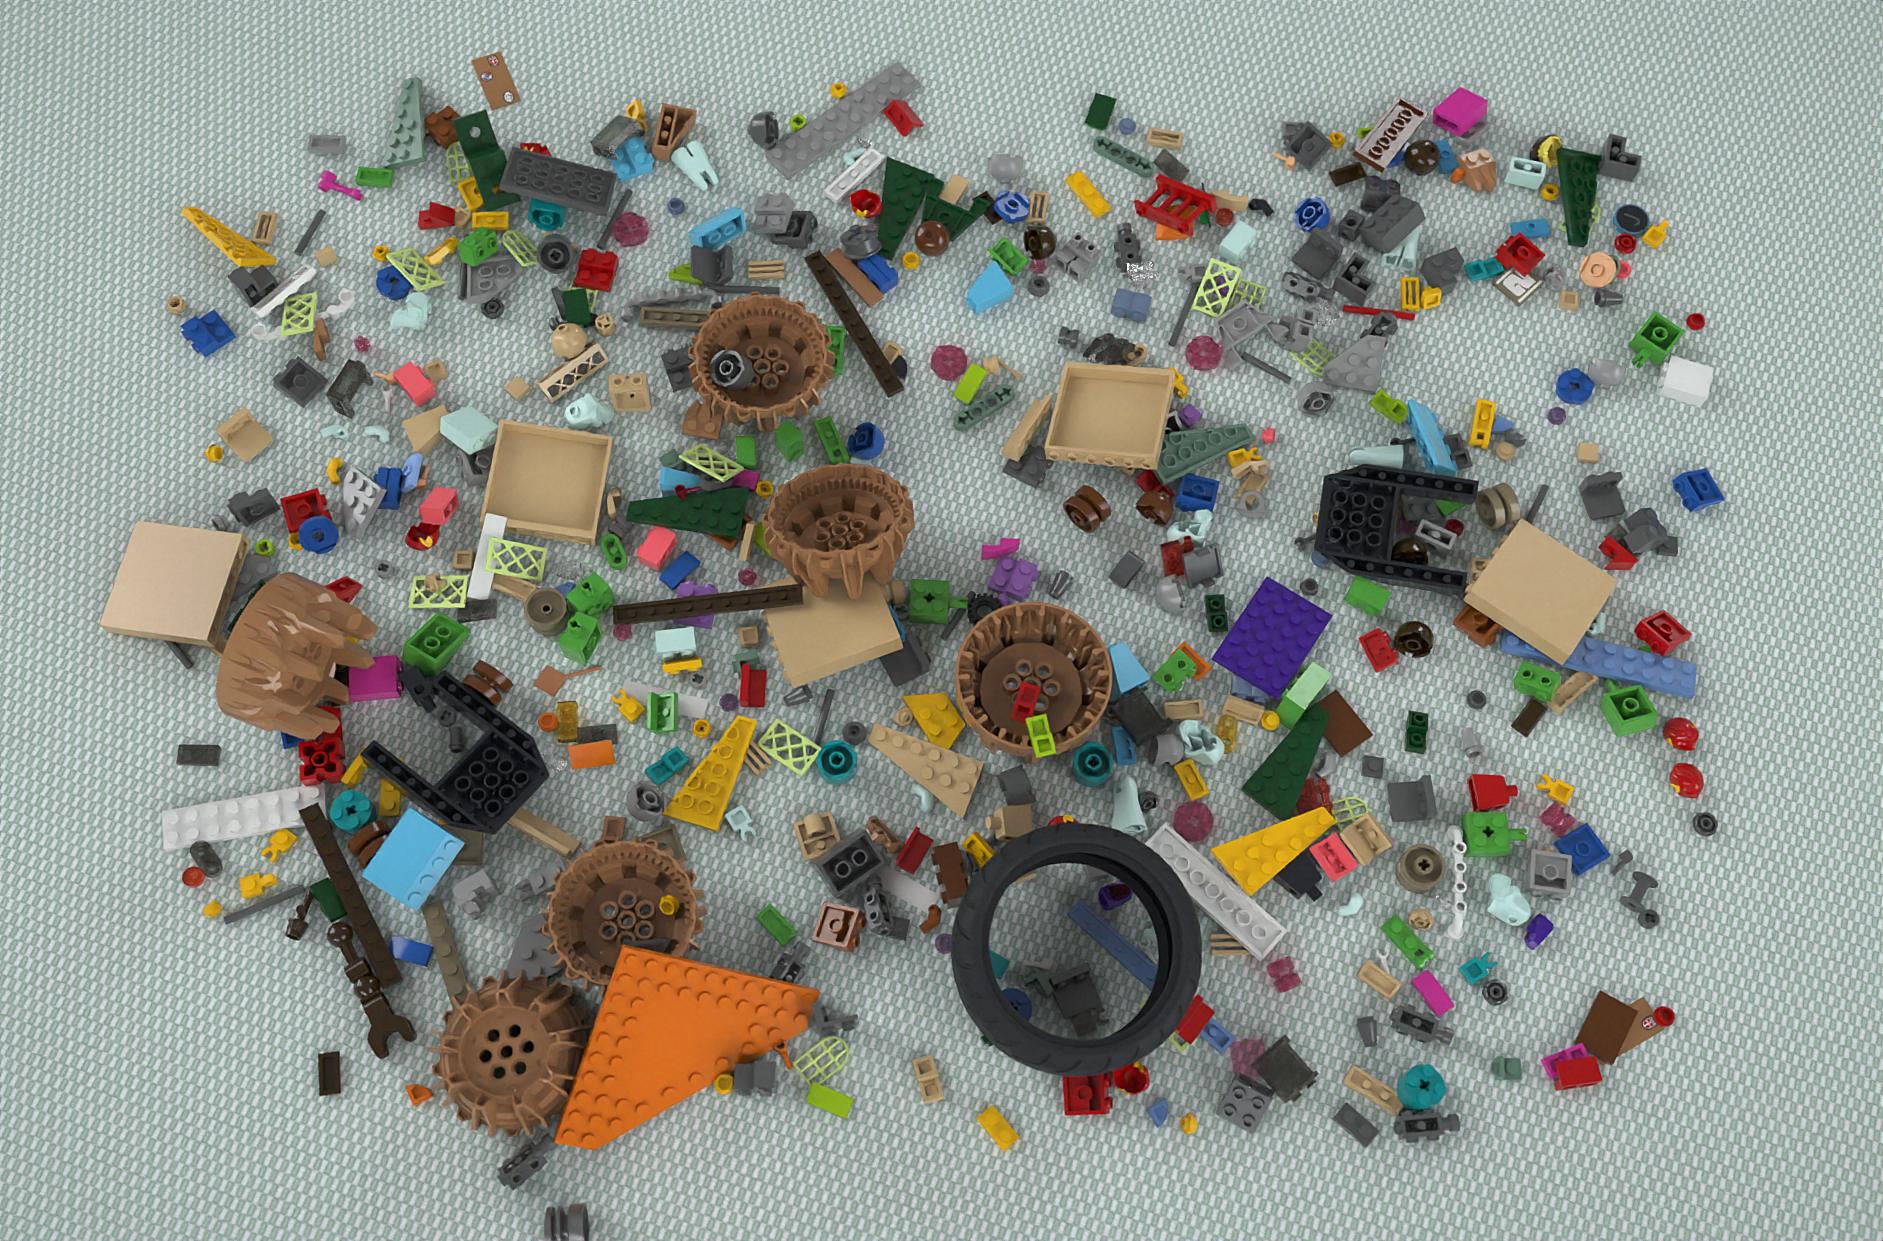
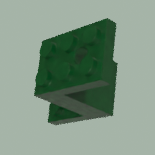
(484, 158)

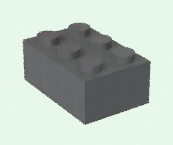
(1392, 223)
(848, 862)

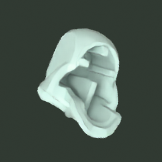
(416, 312)
(588, 413)
(1189, 527)
(1201, 743)
(1507, 901)

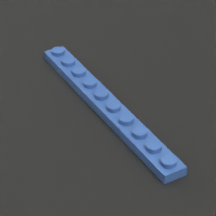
(1137, 964)

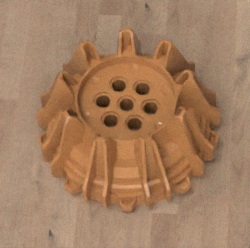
(767, 329)
(839, 526)
(604, 881)
(517, 1098)

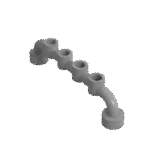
(628, 315)

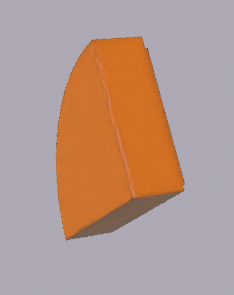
(1458, 175)
(418, 1094)

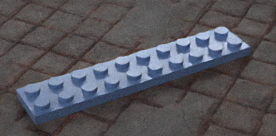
(1616, 663)

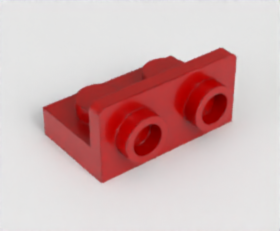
(1379, 650)

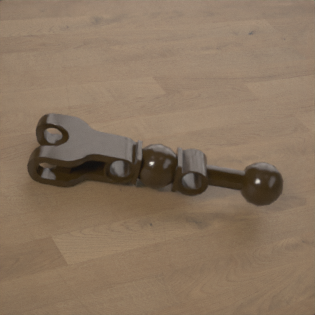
(367, 988)

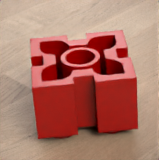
(322, 761)

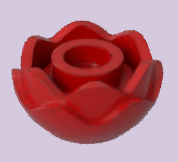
(1625, 243)

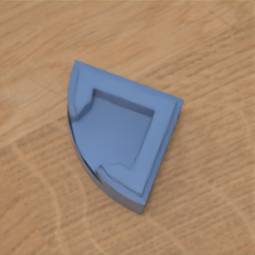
(1501, 425)
(566, 588)
(1158, 1112)

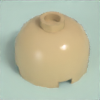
(569, 340)

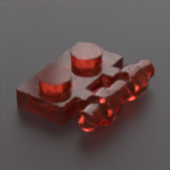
(1172, 555)
(1308, 797)

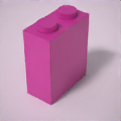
(1460, 111)
(377, 682)

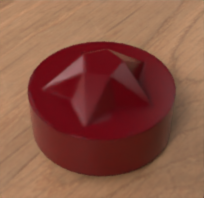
(1454, 526)

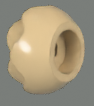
(1420, 919)

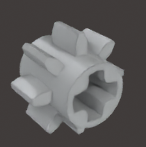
(1554, 276)

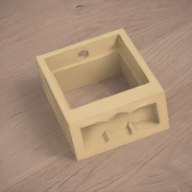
(623, 390)

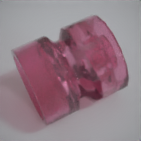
(1557, 819)
(1286, 981)

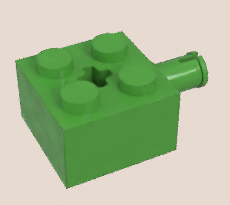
(1655, 340)
(938, 593)
(591, 596)
(580, 638)
(1627, 709)
(1496, 837)

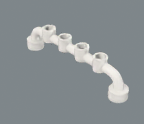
(334, 312)
(1454, 834)

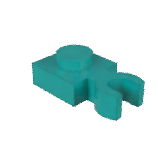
(1475, 969)

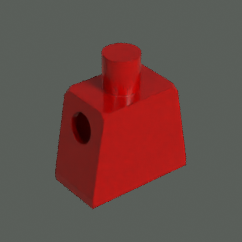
(1489, 792)

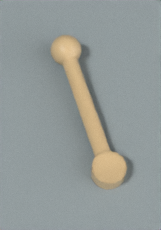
(1019, 376)

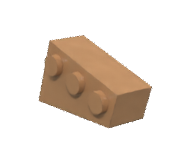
(671, 130)

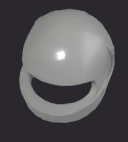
(1169, 750)

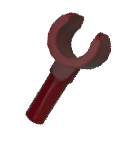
(682, 491)

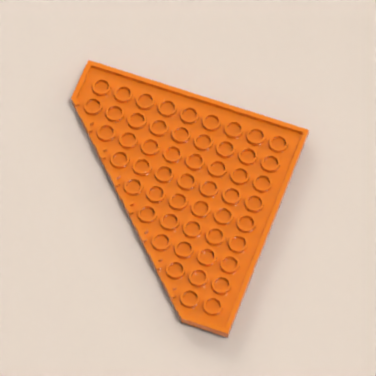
(670, 1033)

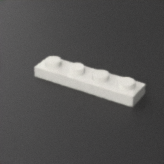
(854, 175)
(278, 295)

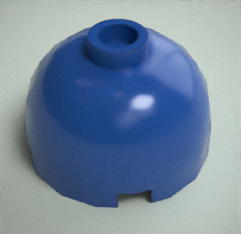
(1311, 214)
(866, 441)

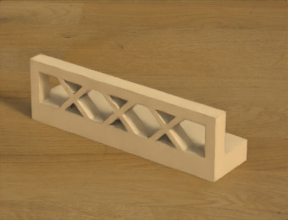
(567, 366)
(1027, 429)
(544, 833)

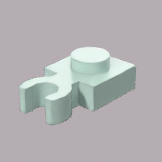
(740, 821)

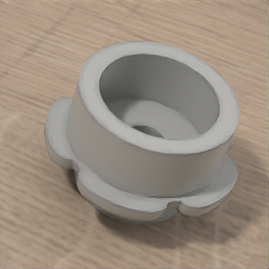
(220, 522)

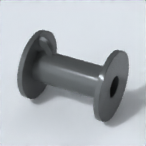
(1644, 882)

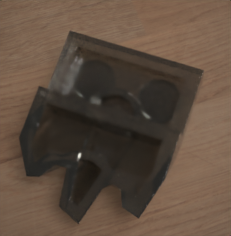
(1108, 349)

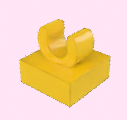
(1430, 297)

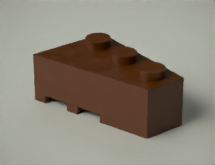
(950, 874)

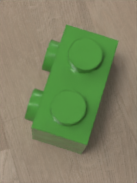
(478, 246)
(789, 441)
(1367, 596)
(1175, 671)
(1537, 681)

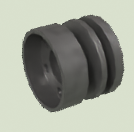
(567, 1227)

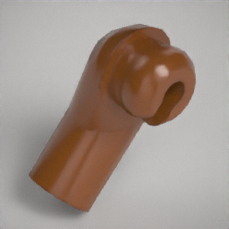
(934, 918)

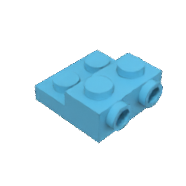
(632, 159)

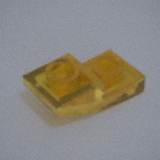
(567, 721)

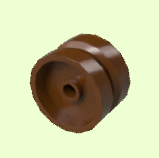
(1087, 509)
(488, 683)
(368, 841)

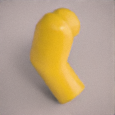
(331, 471)

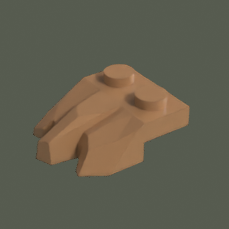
(1479, 170)
(701, 422)
(884, 836)

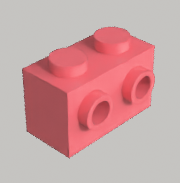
(414, 383)
(439, 506)
(657, 547)

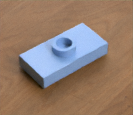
(411, 472)

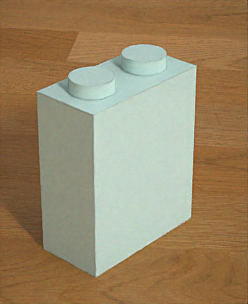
(469, 429)

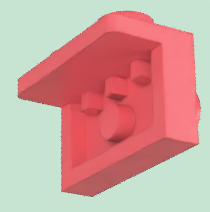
(1333, 857)

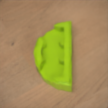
(683, 274)

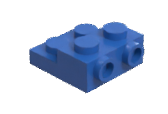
(207, 333)
(1697, 489)
(1196, 493)

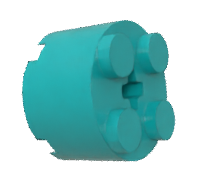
(546, 215)
(840, 752)
(1088, 775)
(346, 805)
(1420, 1088)

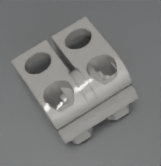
(1077, 256)
(1300, 328)
(472, 890)

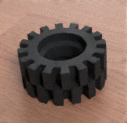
(978, 602)

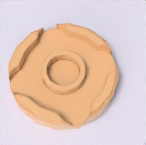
(1597, 270)

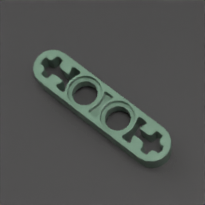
(1121, 159)
(984, 408)

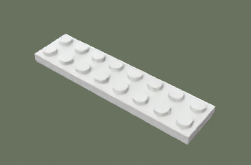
(240, 816)
(1218, 894)

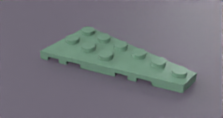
(408, 129)
(1192, 449)

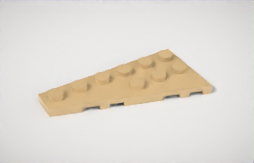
(939, 770)

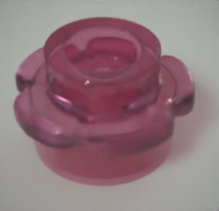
(1038, 266)
(362, 344)
(747, 581)
(626, 635)

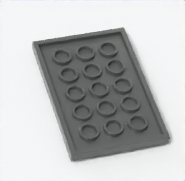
(558, 181)

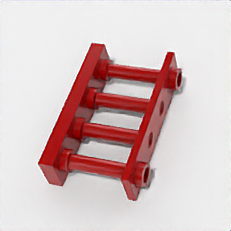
(1180, 191)

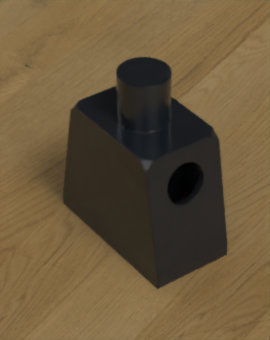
(416, 683)
(1300, 877)

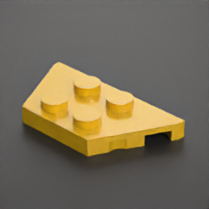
(936, 718)

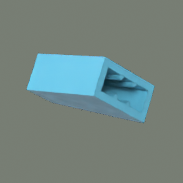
(989, 289)
(670, 478)
(1126, 670)

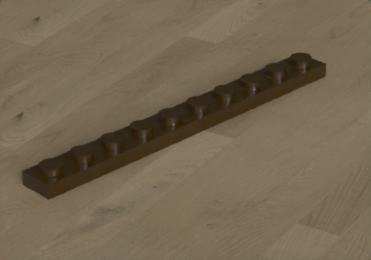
(854, 324)
(708, 604)
(350, 896)

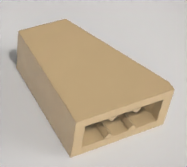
(425, 429)

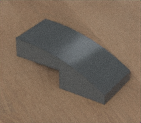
(1458, 452)

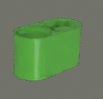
(746, 451)

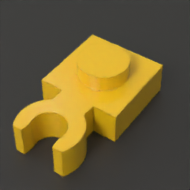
(1241, 456)
(629, 708)
(1557, 790)
(280, 841)

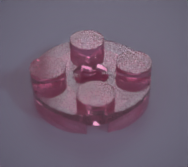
(632, 238)
(946, 353)
(1201, 362)
(1187, 830)

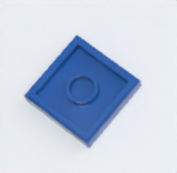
(1584, 847)

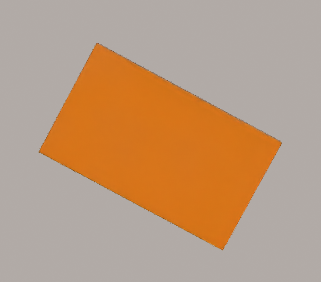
(591, 754)

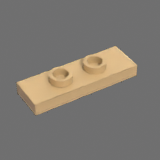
(513, 586)
(1571, 690)

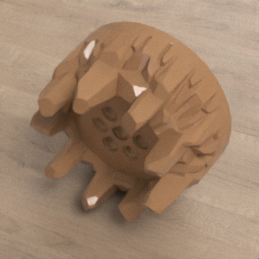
(1037, 639)
(287, 656)

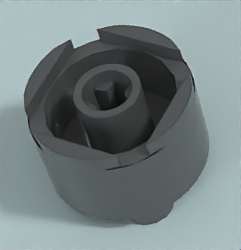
(548, 260)
(731, 370)
(1017, 786)

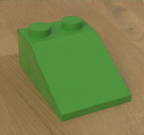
(435, 644)

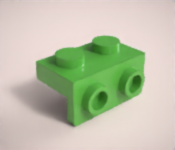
(1009, 256)
(662, 712)

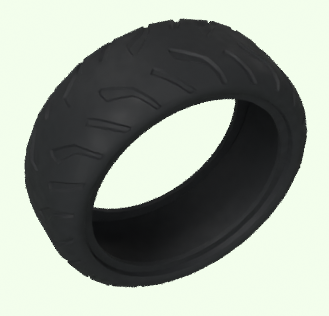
(1174, 926)

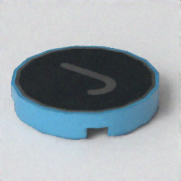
(1631, 219)

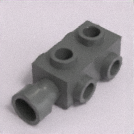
(1126, 247)
(1303, 288)
(1378, 322)
(878, 914)
(790, 967)
(1415, 1020)
(1418, 1125)
(525, 1164)

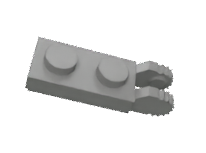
(541, 880)

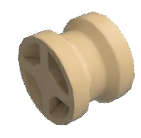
(602, 321)
(991, 365)

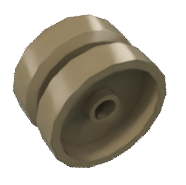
(1497, 506)
(547, 611)
(1420, 868)

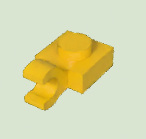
(636, 111)
(1656, 235)
(1179, 387)
(254, 884)

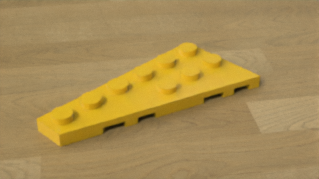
(1264, 853)

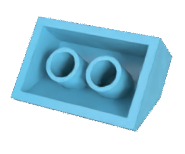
(719, 229)

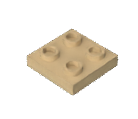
(816, 834)

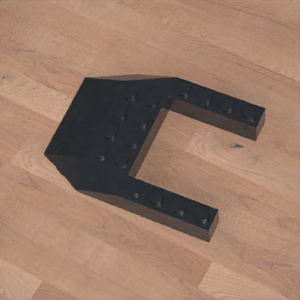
(1360, 521)
(489, 778)

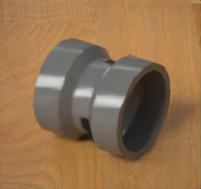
(1068, 336)
(620, 527)

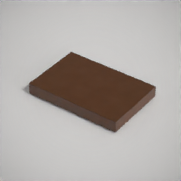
(1345, 728)
(1606, 1027)

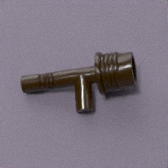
(297, 926)

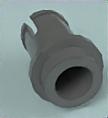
(456, 740)

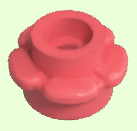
(1268, 435)

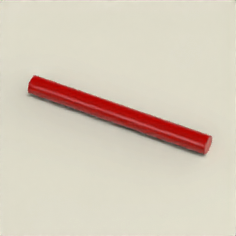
(1372, 311)

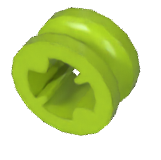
(797, 118)
(263, 542)

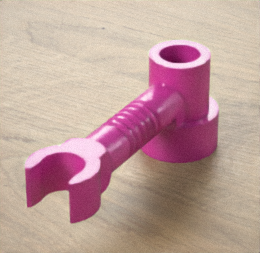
(327, 181)

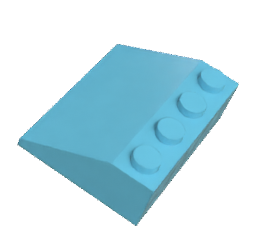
(1430, 440)
(413, 858)

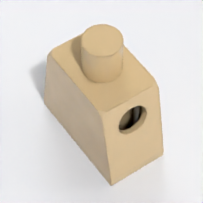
(1011, 822)

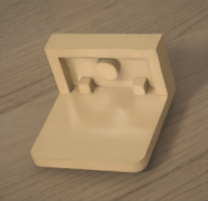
(244, 435)
(1365, 838)

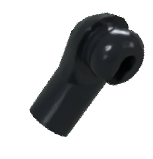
(1261, 204)

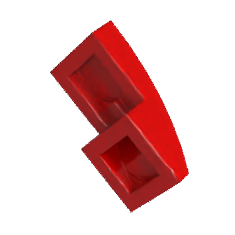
(1148, 482)
(1025, 702)

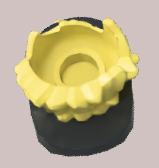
(1545, 150)

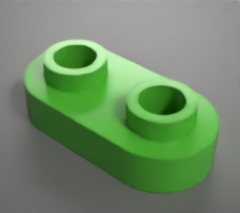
(615, 552)

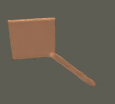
(552, 680)

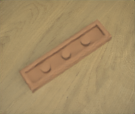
(854, 277)

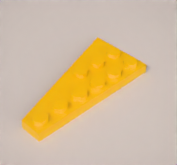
(231, 243)
(711, 784)

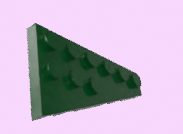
(1578, 191)
(901, 199)
(704, 512)
(1283, 774)

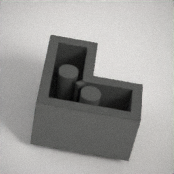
(1616, 161)
(1440, 270)
(1352, 281)
(254, 285)
(1645, 531)
(756, 1078)

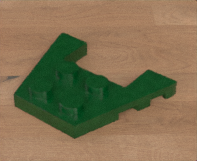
(952, 216)

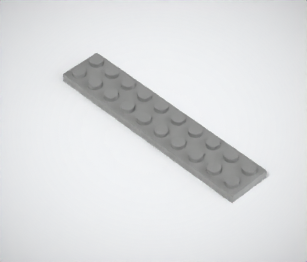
(841, 120)

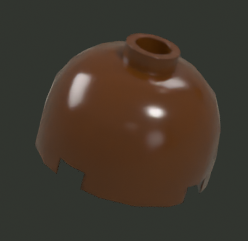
(932, 238)
(1155, 506)

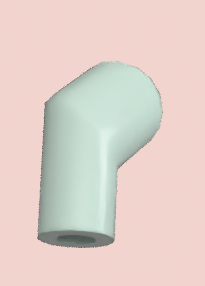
(378, 430)
(927, 798)

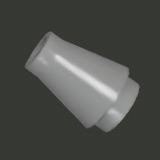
(1470, 743)

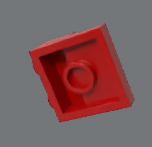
(1519, 254)
(596, 270)
(303, 506)
(1662, 632)
(1087, 1094)

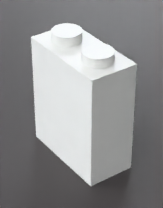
(1685, 380)

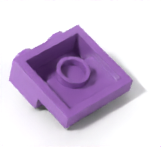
(1013, 578)
(691, 589)

